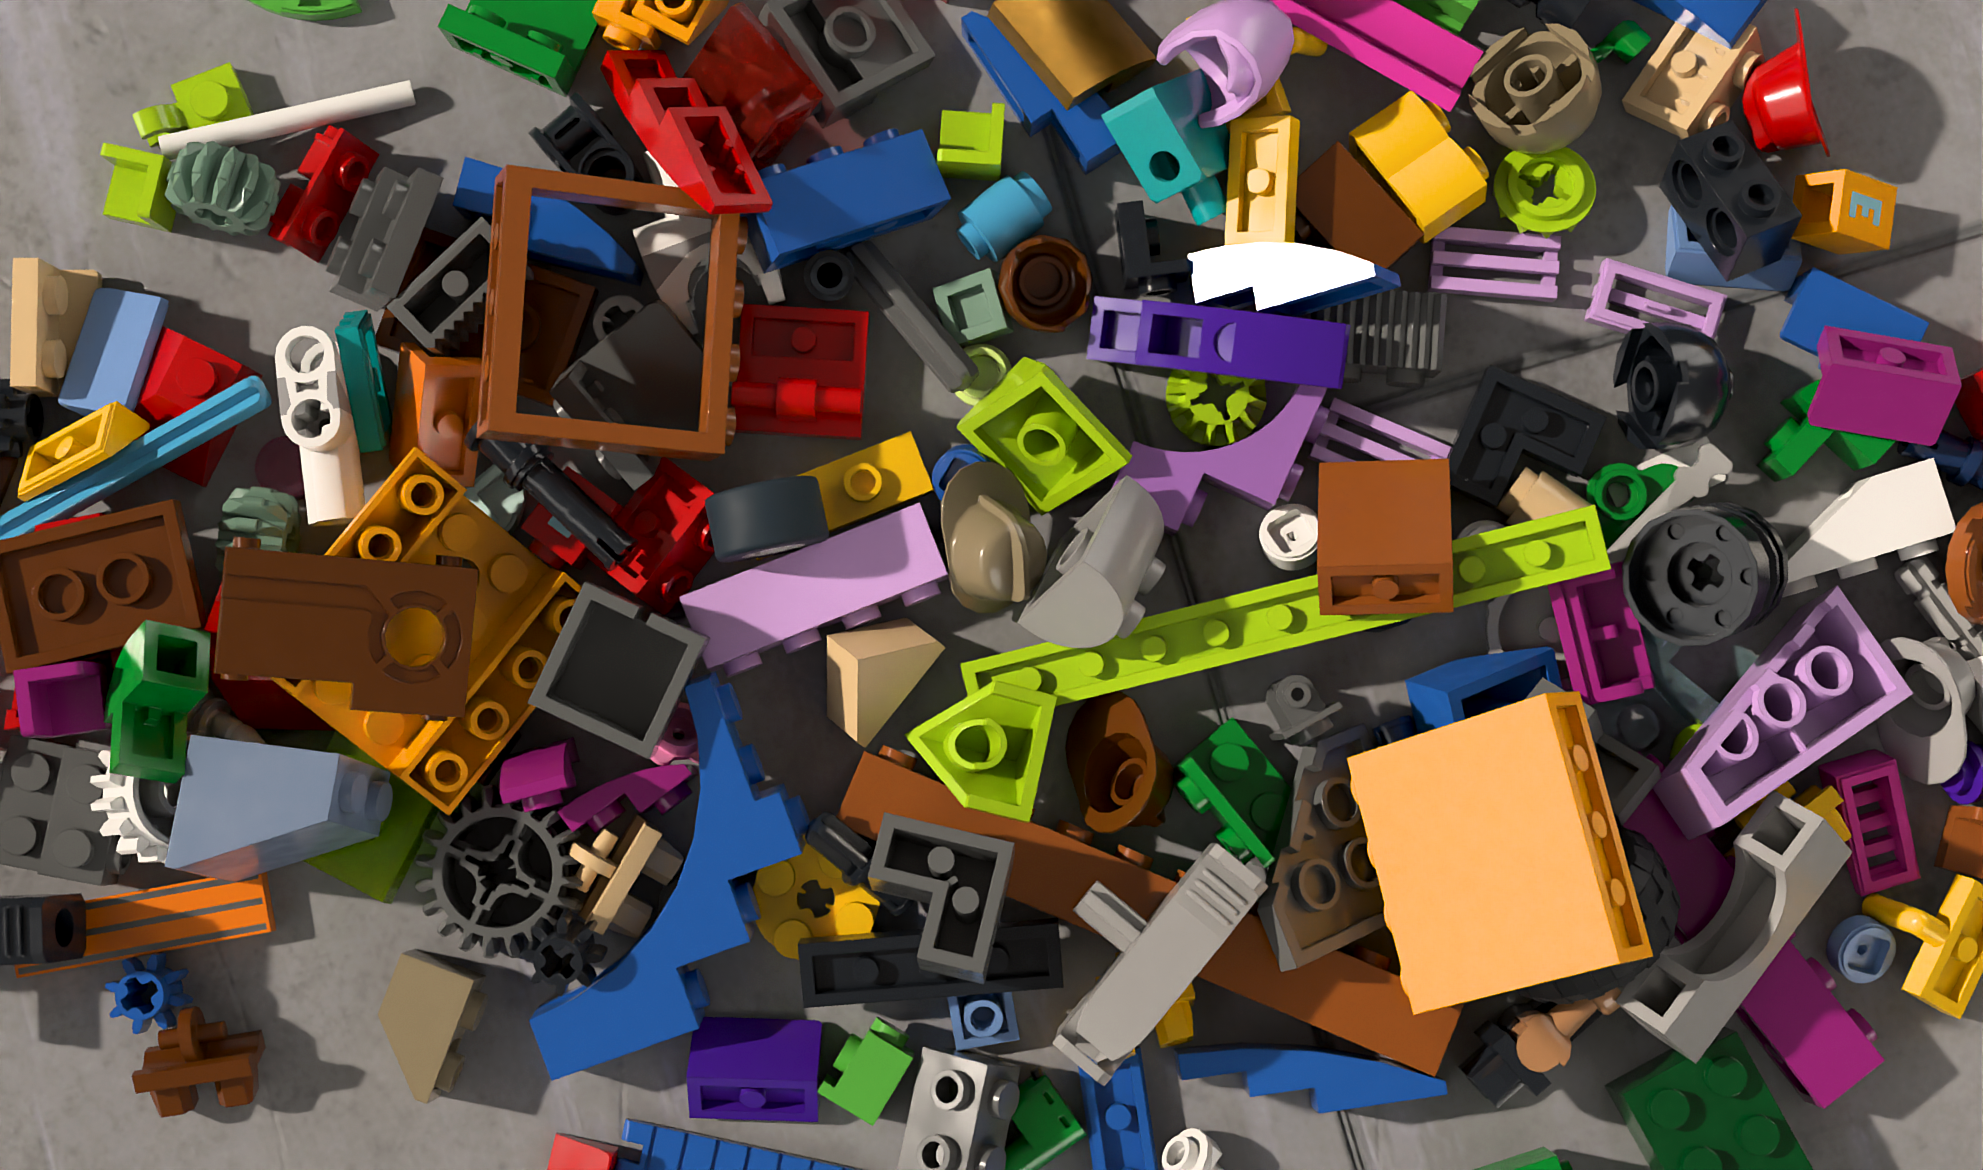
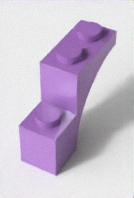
(1251, 469)

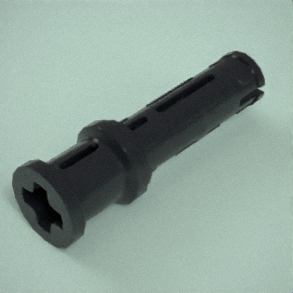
(532, 469)

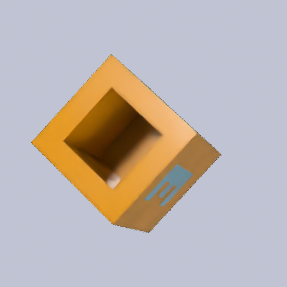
(1844, 211)

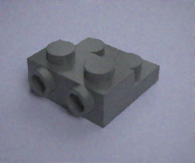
(848, 48)
(385, 237)
(49, 813)

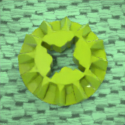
(1573, 187)
(1204, 422)

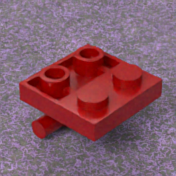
(801, 372)

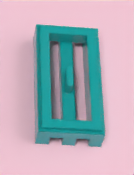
(364, 380)

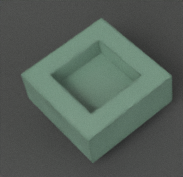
(973, 308)

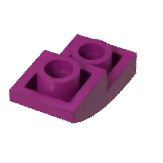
(539, 775)
(646, 789)

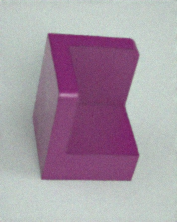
(61, 699)

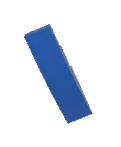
(1332, 1076)

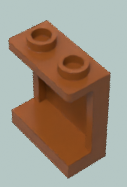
(1384, 537)

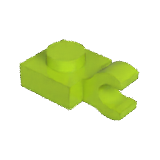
(201, 101)

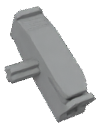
(1155, 957)

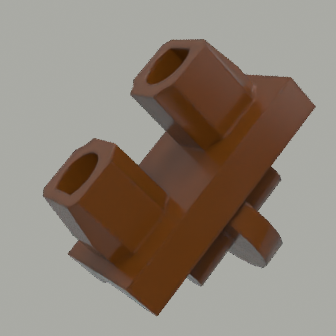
(198, 1055)

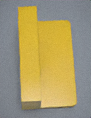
(1262, 180)

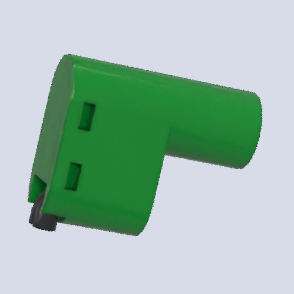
(1045, 1125)

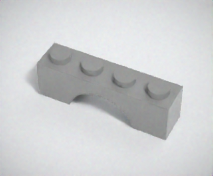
(1779, 874)

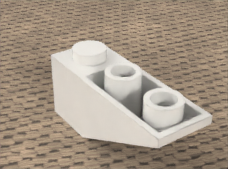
(1870, 518)

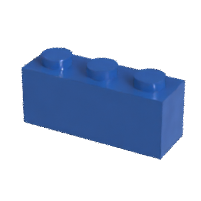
(846, 198)

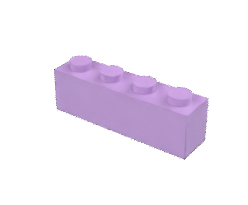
(816, 588)

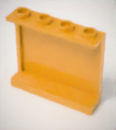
(1498, 853)

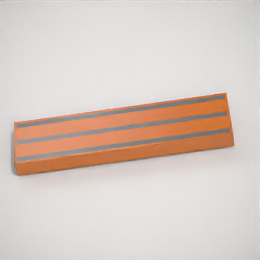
(169, 920)

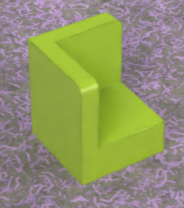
(971, 144)
(138, 188)

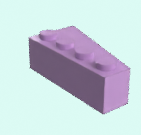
(1790, 708)

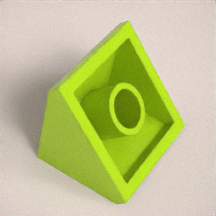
(1042, 435)

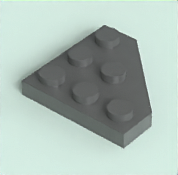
(1321, 878)

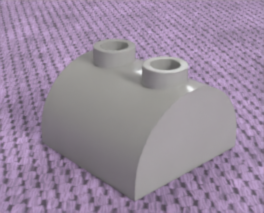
(1098, 571)

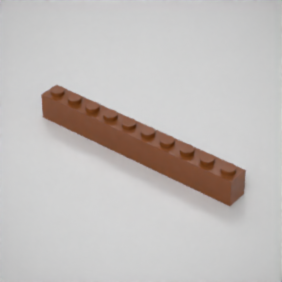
(1058, 866)

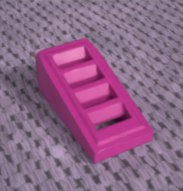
(1892, 814)

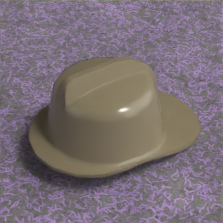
(990, 538)

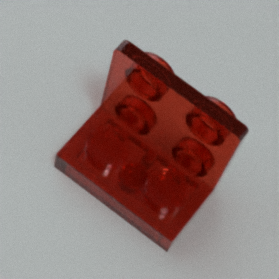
(756, 82)

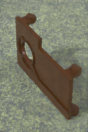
(330, 622)

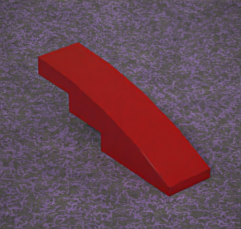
(683, 134)

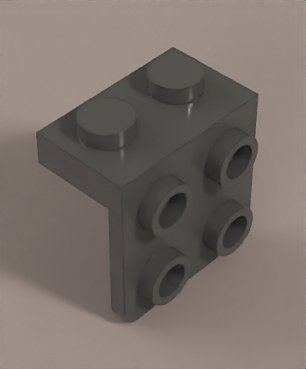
(639, 377)

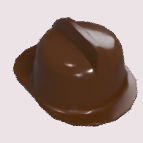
(1117, 766)

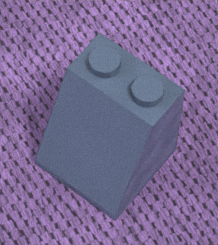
(270, 806)

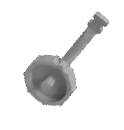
(1527, 616)

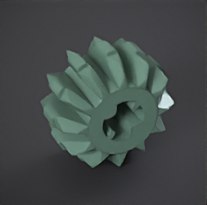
(223, 188)
(259, 515)

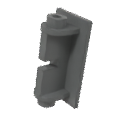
(1298, 709)

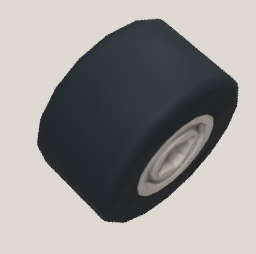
(766, 518)

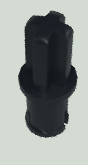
(851, 856)

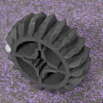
(487, 899)

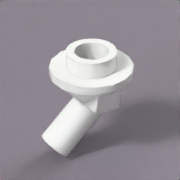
(1191, 1151)

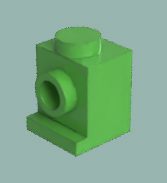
(869, 1070)

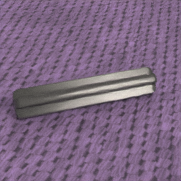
(912, 317)

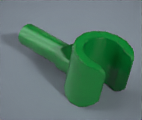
(1624, 40)

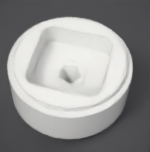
(1290, 536)

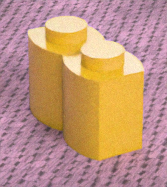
(1420, 164)

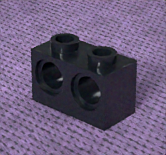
(1730, 200)

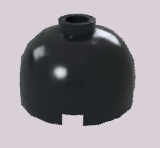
(1673, 385)

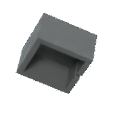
(618, 671)

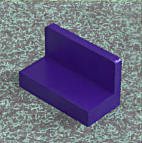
(755, 1069)

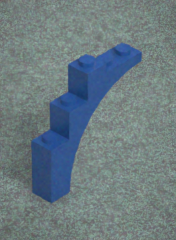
(737, 831)

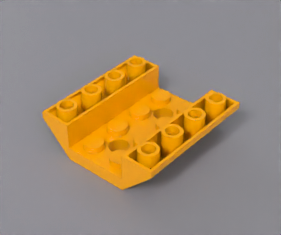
(514, 630)

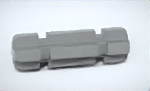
(1934, 603)

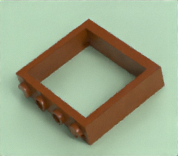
(505, 315)

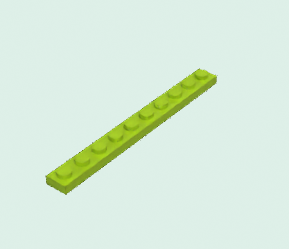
(1289, 615)

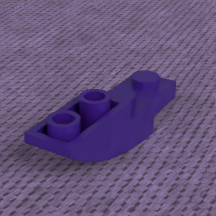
(1219, 341)

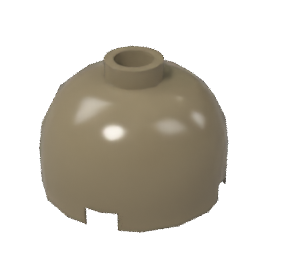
(1536, 89)

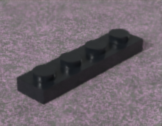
(887, 969)

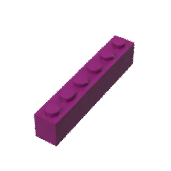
(1792, 1003)

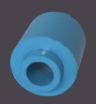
(1003, 216)

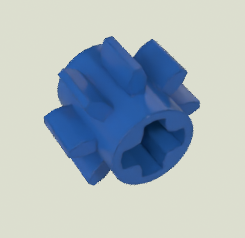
(131, 986)

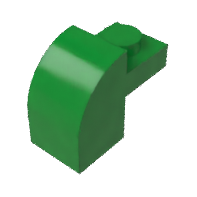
(1797, 441)
(149, 699)

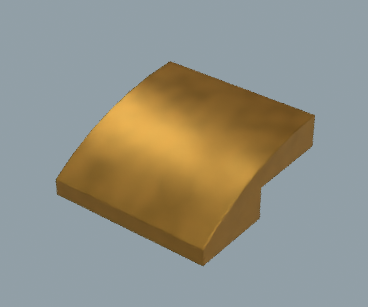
(1072, 44)

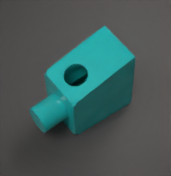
(1168, 146)

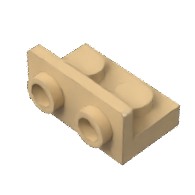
(1693, 80)
(46, 322)

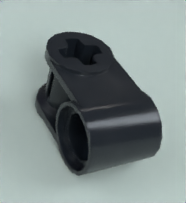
(584, 145)

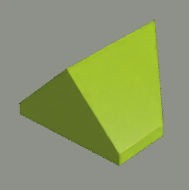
(990, 748)

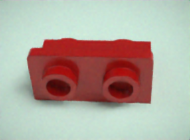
(672, 537)

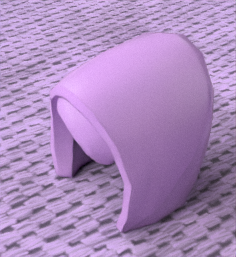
(1239, 50)

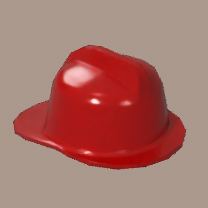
(1780, 101)

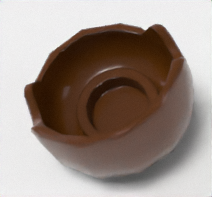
(1045, 283)

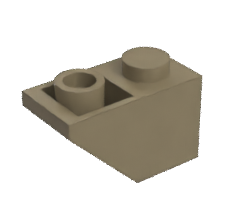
(426, 1018)

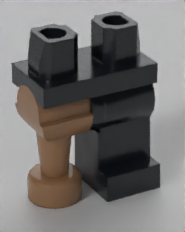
(1530, 1041)

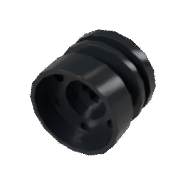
(1672, 585)

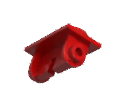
(312, 216)

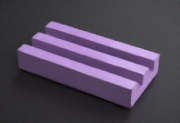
(1547, 267)
(1649, 280)
(1375, 424)

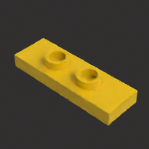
(871, 481)

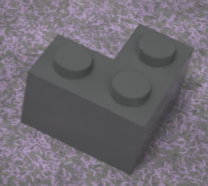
(960, 878)

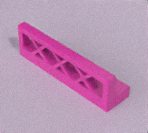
(1392, 43)

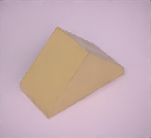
(874, 672)

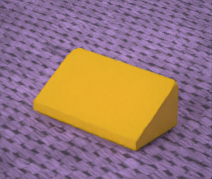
(79, 448)

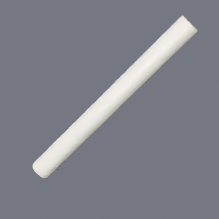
(293, 118)

